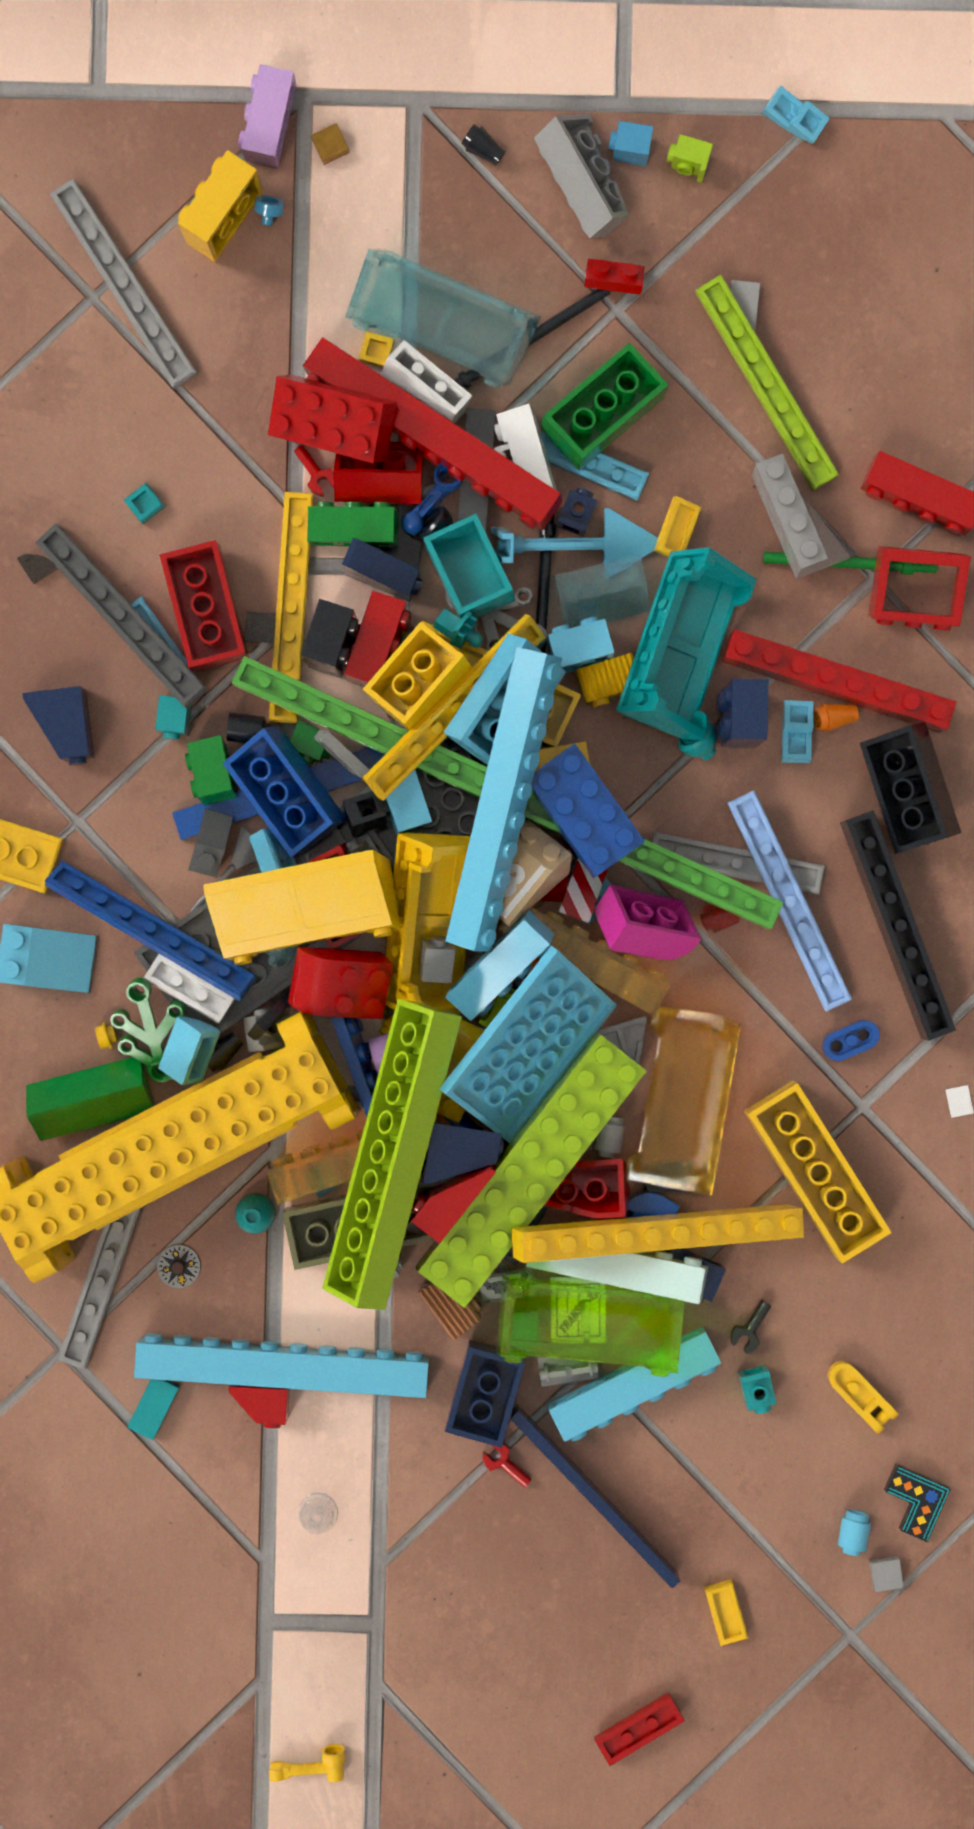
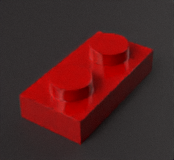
(614, 276)

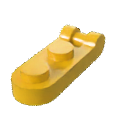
(860, 1395)

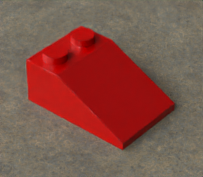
(448, 1201)

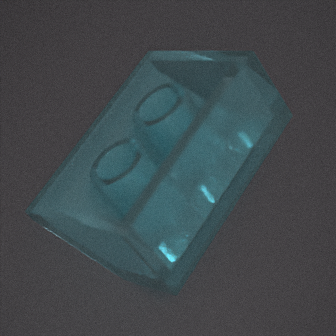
(602, 591)

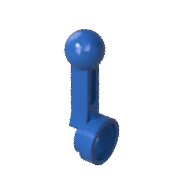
(414, 520)

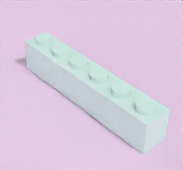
(639, 1272)

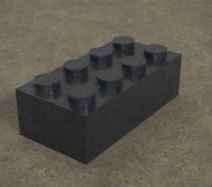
(910, 787)

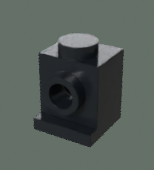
(363, 804)

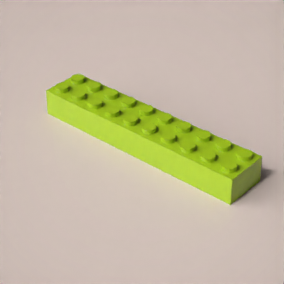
(391, 1154)
(532, 1168)

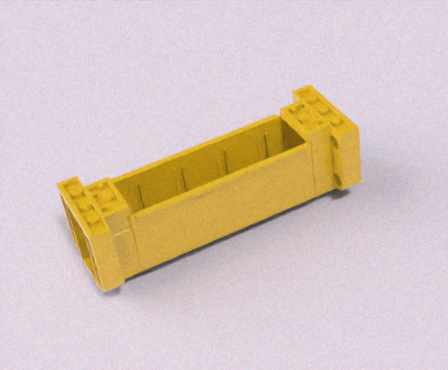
(169, 1146)

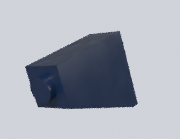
(381, 570)
(65, 721)
(459, 1151)

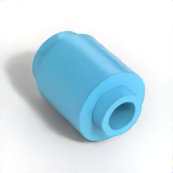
(854, 1532)

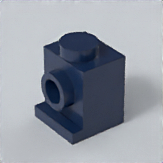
(573, 521)

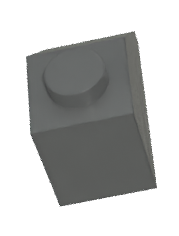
(211, 842)

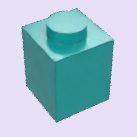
(172, 718)

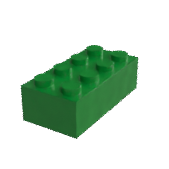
(604, 406)

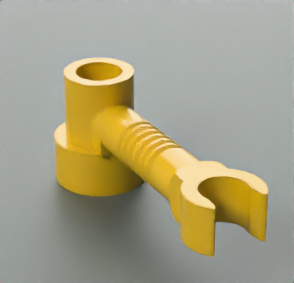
(332, 1765)

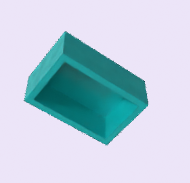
(469, 568)

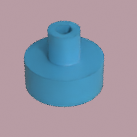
(269, 208)

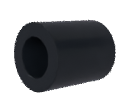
(244, 726)

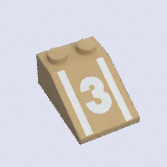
(534, 871)

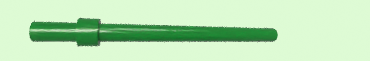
(860, 563)

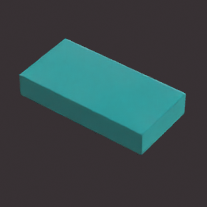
(153, 1407)

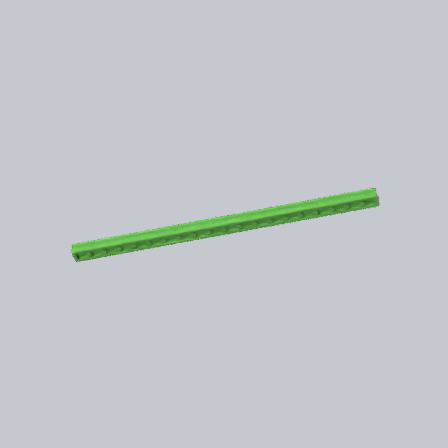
(470, 777)

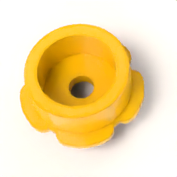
(105, 1035)

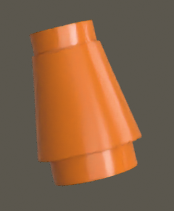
(833, 716)

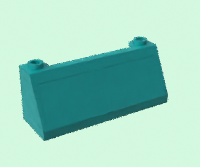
(683, 641)

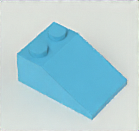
(46, 958)

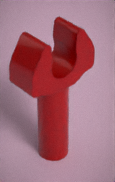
(316, 473)
(506, 1464)

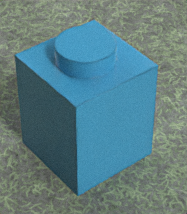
(631, 143)

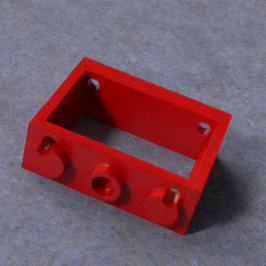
(915, 619)

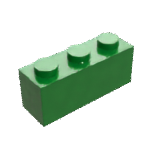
(338, 525)

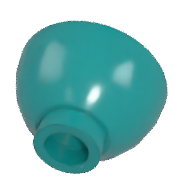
(700, 748)
(255, 1213)

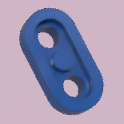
(849, 1040)

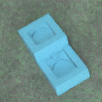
(794, 116)
(797, 732)

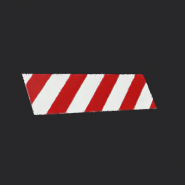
(582, 893)

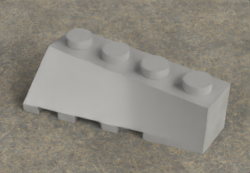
(582, 173)
(799, 528)

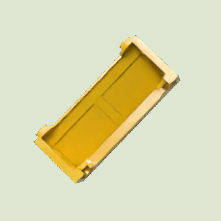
(425, 890)
(303, 905)

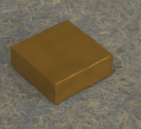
(330, 144)

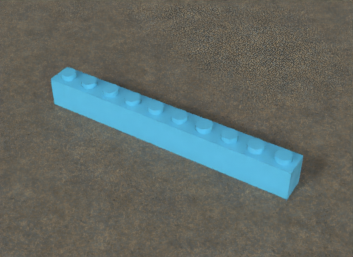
(503, 799)
(281, 1366)

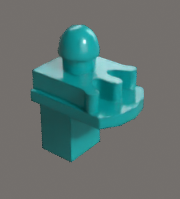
(458, 629)

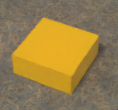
(375, 349)

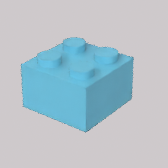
(581, 644)

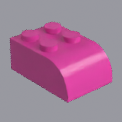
(646, 924)

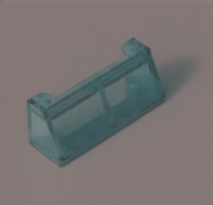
(441, 315)

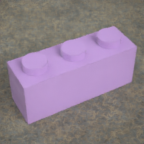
(267, 115)

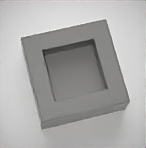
(886, 1573)

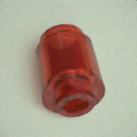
(717, 918)

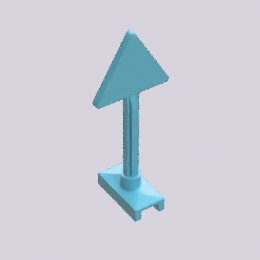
(619, 540)

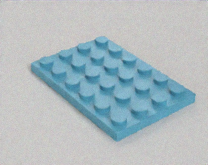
(529, 1045)

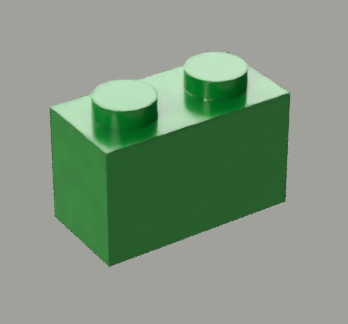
(211, 779)

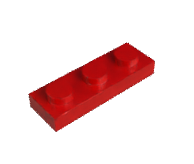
(639, 1729)

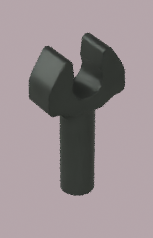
(750, 1328)

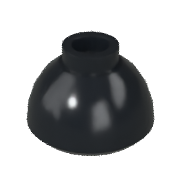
(436, 521)

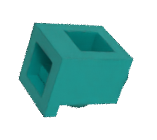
(755, 1379)

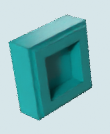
(144, 503)

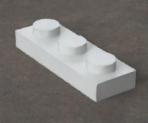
(189, 989)

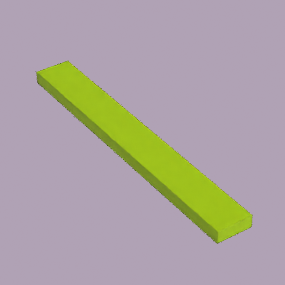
(766, 382)

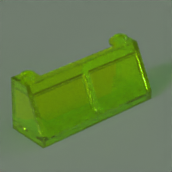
(589, 1324)

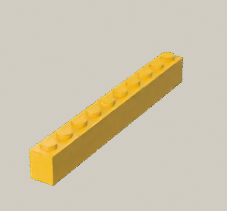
(656, 1233)

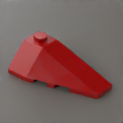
(594, 1190)

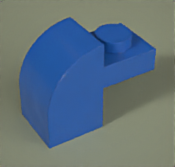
(650, 1204)

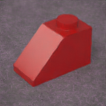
(263, 1404)

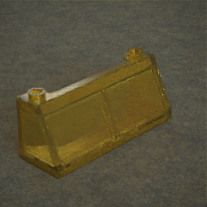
(686, 1100)

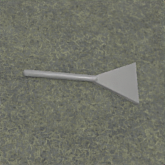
(242, 856)

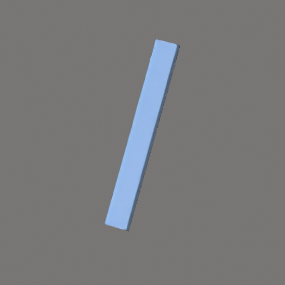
(795, 910)

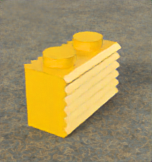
(604, 679)

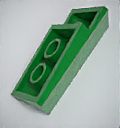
(88, 1098)

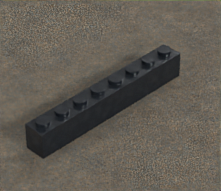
(897, 926)

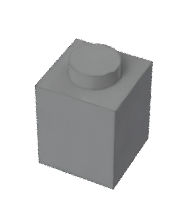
(436, 960)

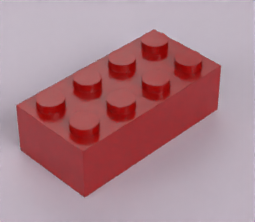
(332, 418)
(204, 606)

